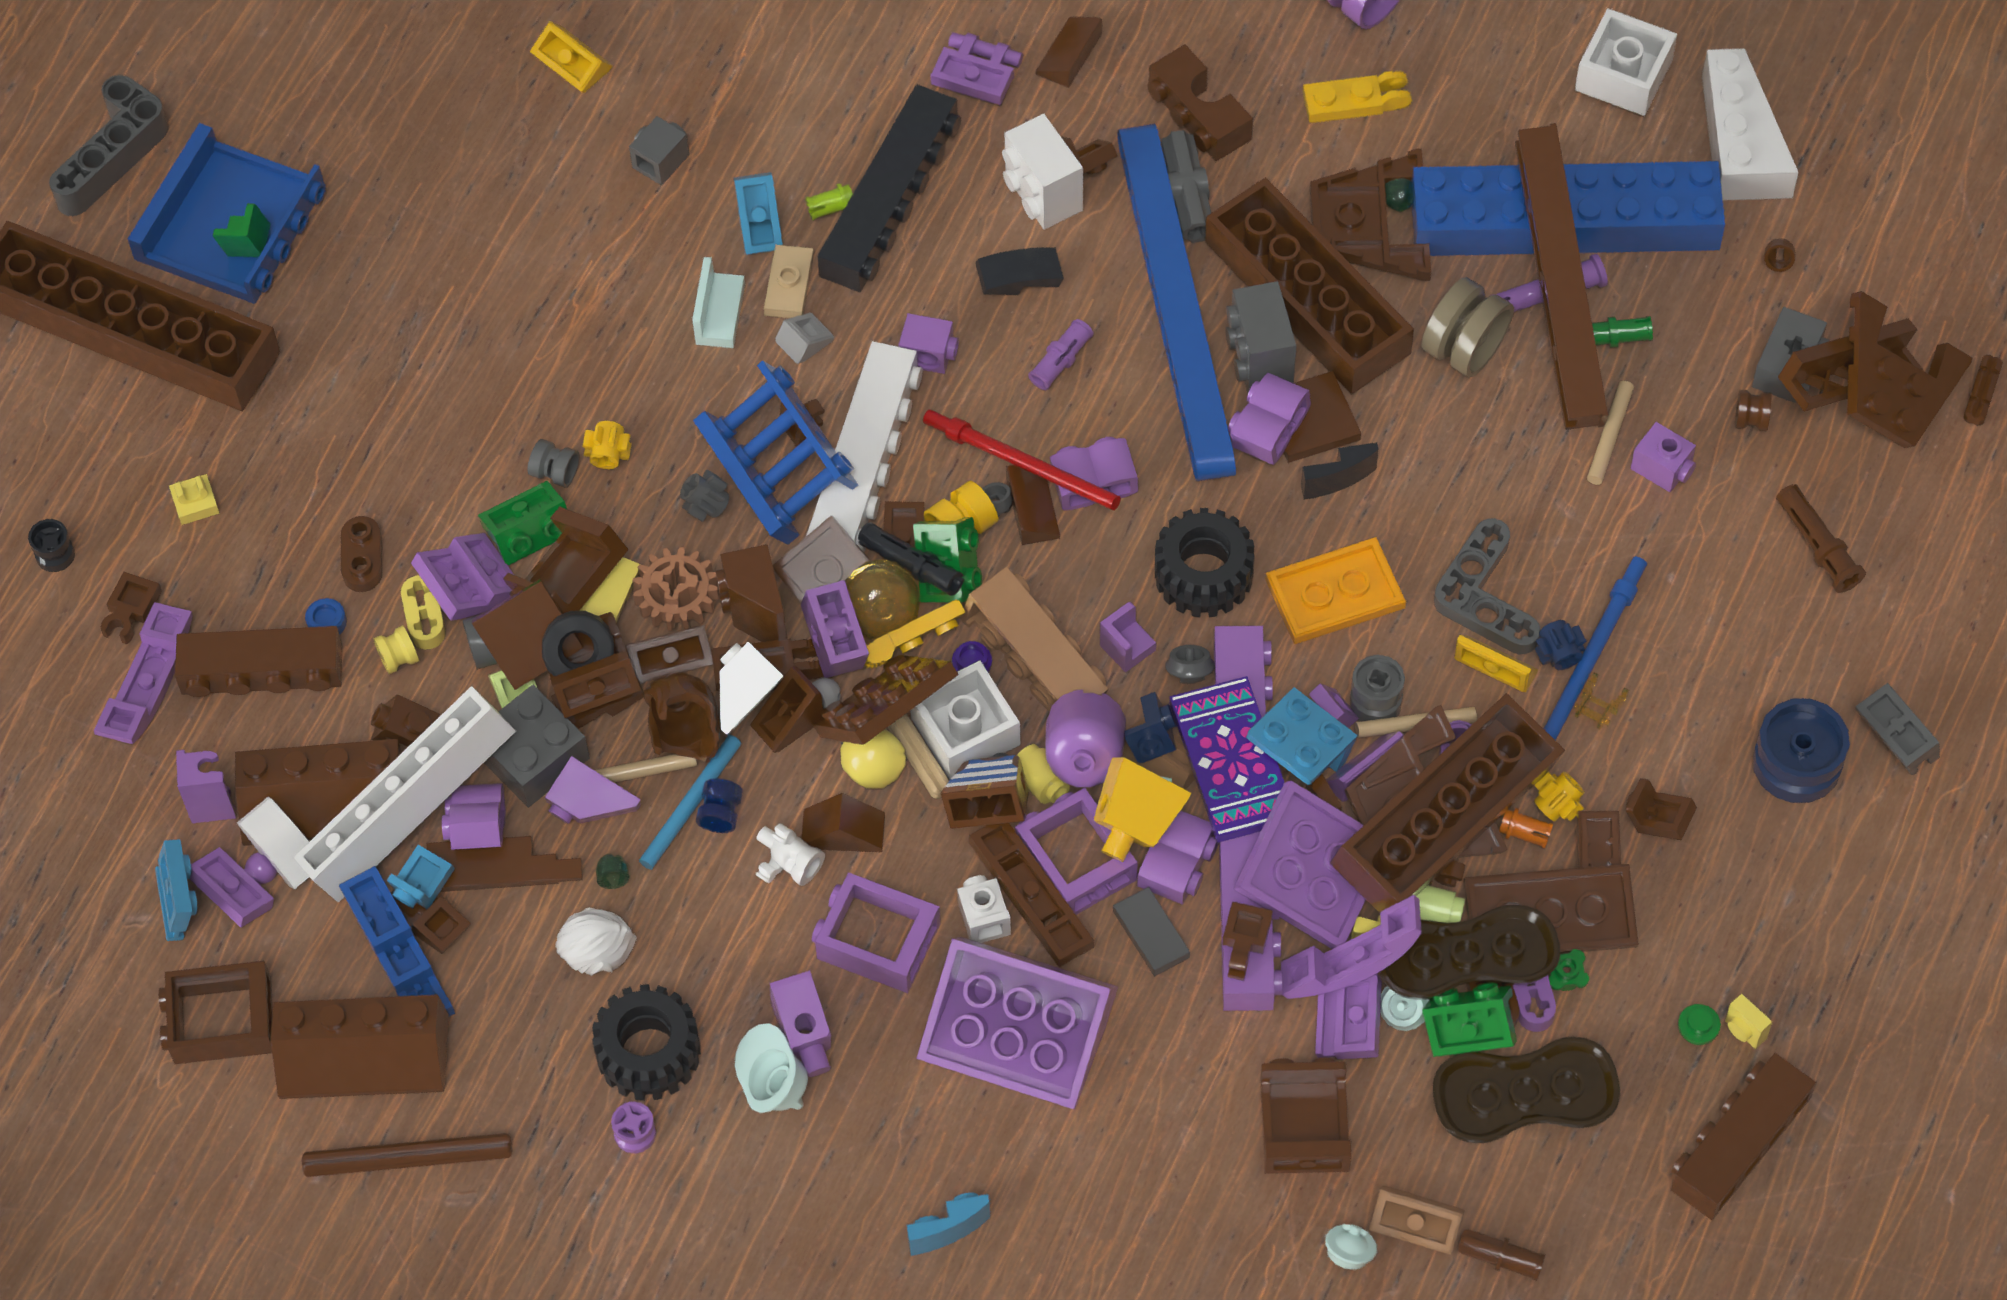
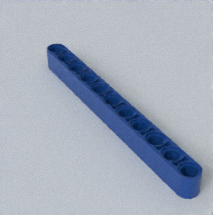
(1176, 303)

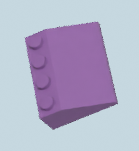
(1016, 1022)

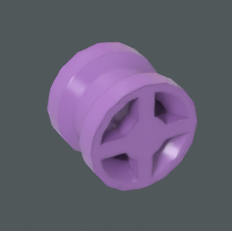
(632, 1117)

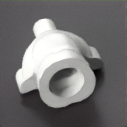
(790, 854)

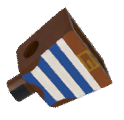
(986, 792)

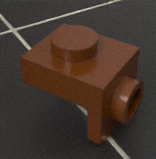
(1094, 155)
(401, 720)
(1659, 812)

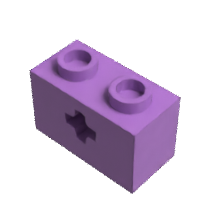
(834, 629)

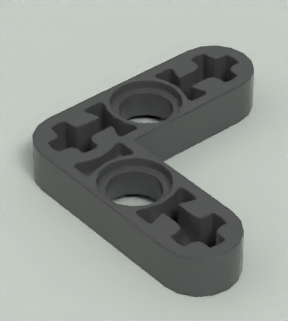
(1473, 598)

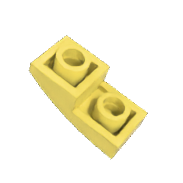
(613, 590)

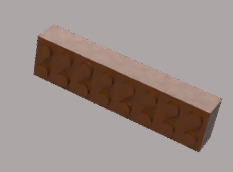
(133, 318)

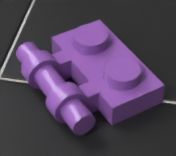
(974, 75)

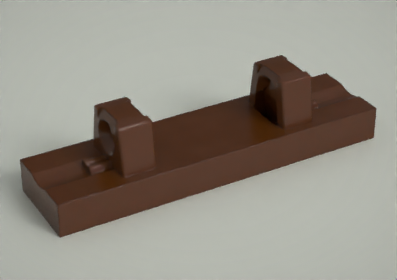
(1031, 892)

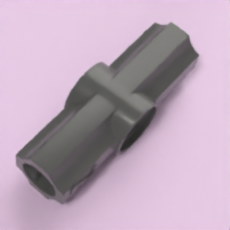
(1187, 183)

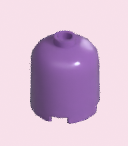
(1084, 737)

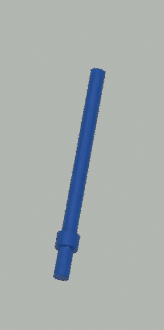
(1621, 596)

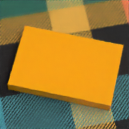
(1335, 590)

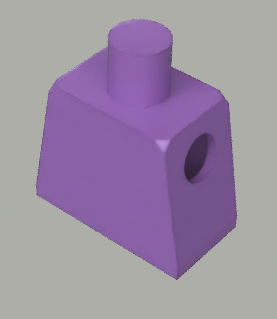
(799, 1009)

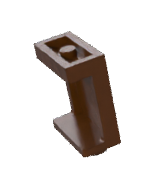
(575, 561)
(597, 681)
(1305, 1116)

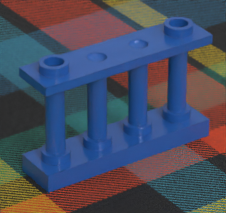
(739, 459)

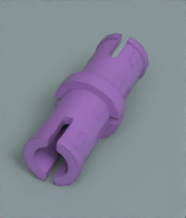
(1060, 354)

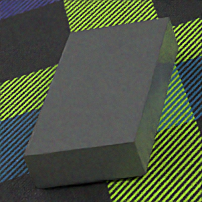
(1151, 931)

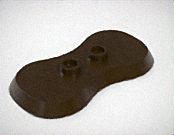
(1499, 946)
(1559, 1084)

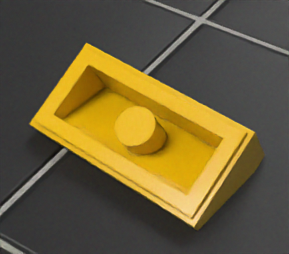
(570, 57)
(1494, 663)

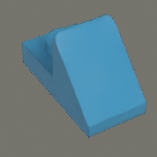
(758, 212)

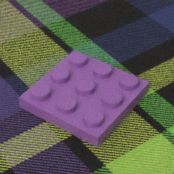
(1293, 869)

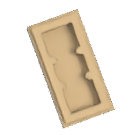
(788, 281)

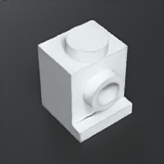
(983, 921)

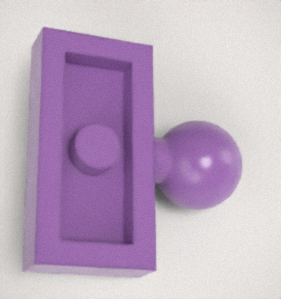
(232, 887)

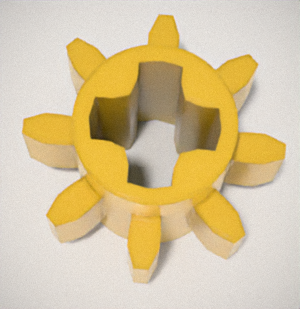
(607, 445)
(1559, 796)

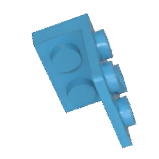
(1303, 737)

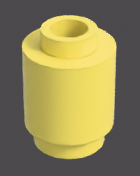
(1039, 776)

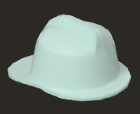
(770, 1070)

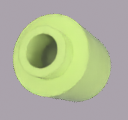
(1440, 905)

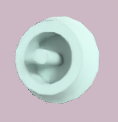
(1400, 1011)
(1350, 1246)

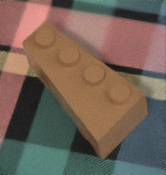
(1029, 639)

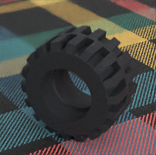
(1204, 535)
(641, 1012)

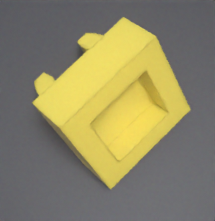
(194, 499)

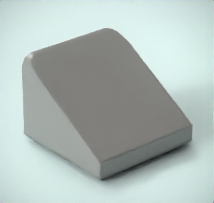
(803, 337)

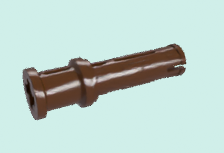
(1828, 550)

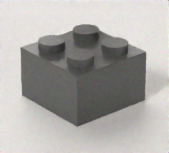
(1260, 334)
(538, 748)

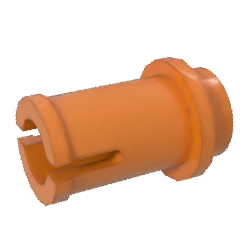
(1523, 828)

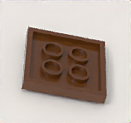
(884, 699)

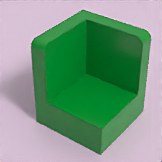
(245, 234)

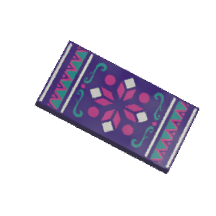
(1230, 771)

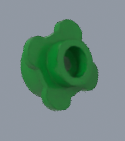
(1575, 978)

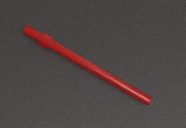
(962, 432)

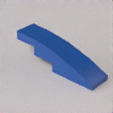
(391, 937)

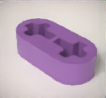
(1545, 1000)

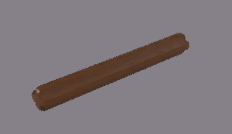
(406, 1155)

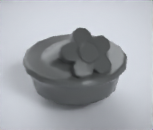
(1190, 663)

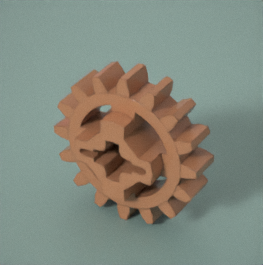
(661, 580)

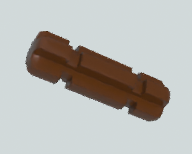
(1983, 390)

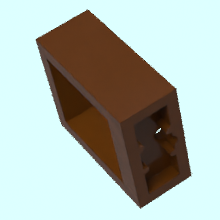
(212, 980)

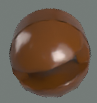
(1771, 251)

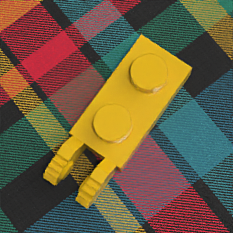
(1355, 97)
(909, 636)

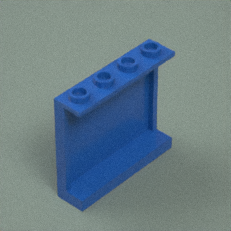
(202, 193)

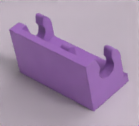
(203, 793)

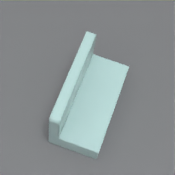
(717, 307)

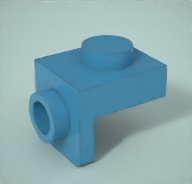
(420, 878)

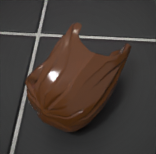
(683, 717)

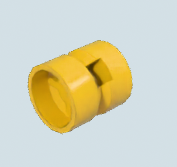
(965, 501)

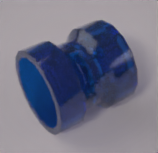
(719, 805)

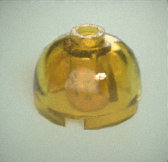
(883, 597)

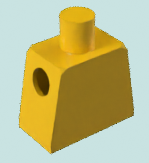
(1136, 807)

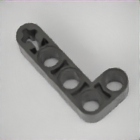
(132, 132)

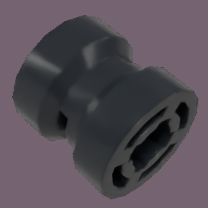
(51, 545)

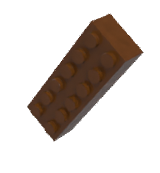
(1323, 294)
(1447, 805)

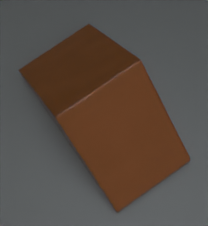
(788, 711)
(843, 825)

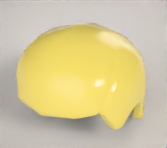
(876, 762)

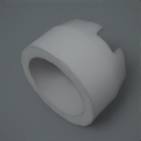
(829, 690)

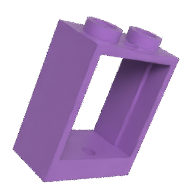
(1095, 884)
(895, 974)

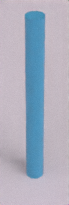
(689, 803)

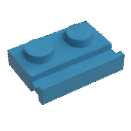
(175, 898)

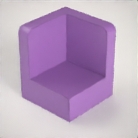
(1124, 638)

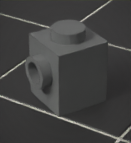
(659, 150)

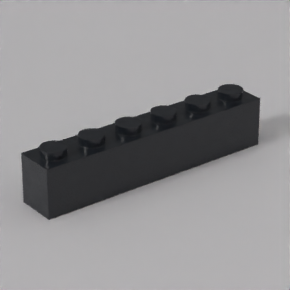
(888, 188)

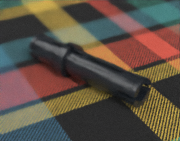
(922, 565)

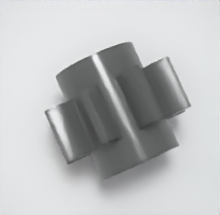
(704, 495)

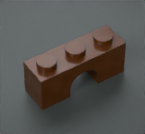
(1216, 125)

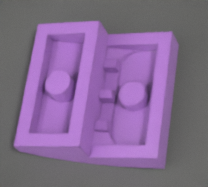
(464, 576)

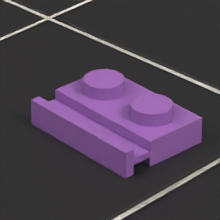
(1350, 1021)

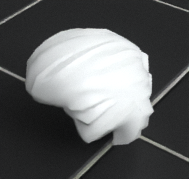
(595, 941)

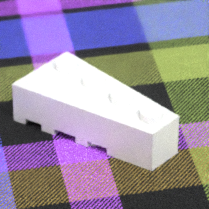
(1744, 130)

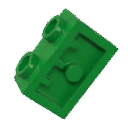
(523, 522)
(956, 547)
(1470, 1020)

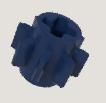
(1560, 645)

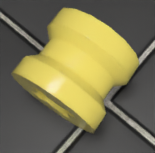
(396, 649)

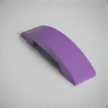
(148, 676)
(1355, 960)

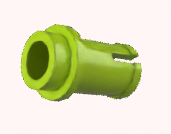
(828, 201)

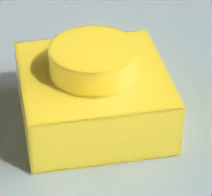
(1747, 1022)

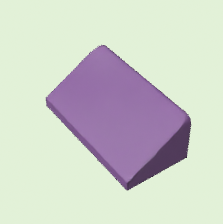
(1360, 763)

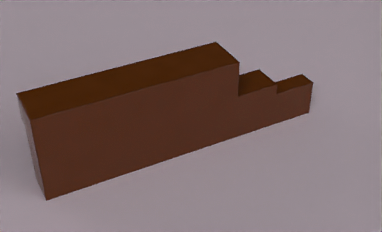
(504, 866)

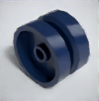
(1801, 750)

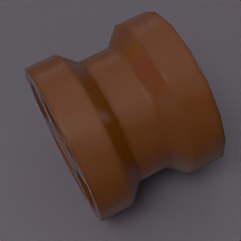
(1753, 410)

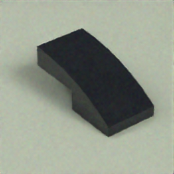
(1012, 270)
(1351, 467)

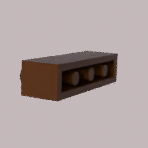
(258, 660)
(1742, 1135)

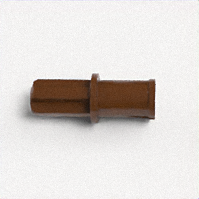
(1501, 1254)

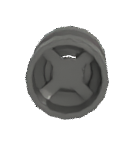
(553, 463)

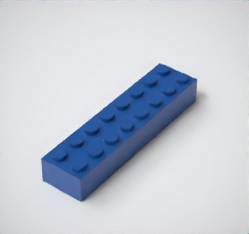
(1611, 206)

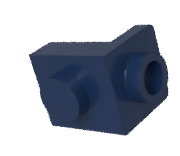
(1156, 734)

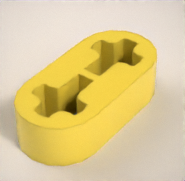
(415, 614)

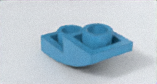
(964, 1216)

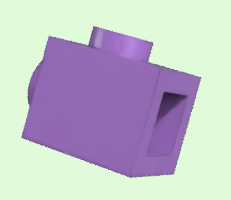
(1664, 457)

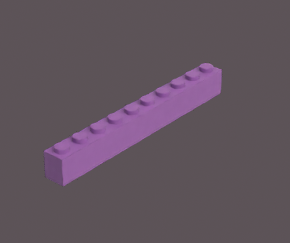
(1238, 654)

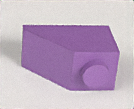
(587, 795)

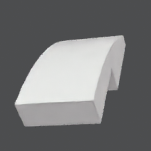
(277, 839)

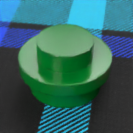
(1699, 1024)

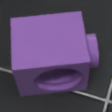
(931, 340)

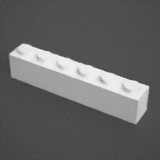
(871, 436)
(405, 792)

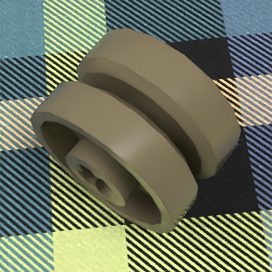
(1467, 327)

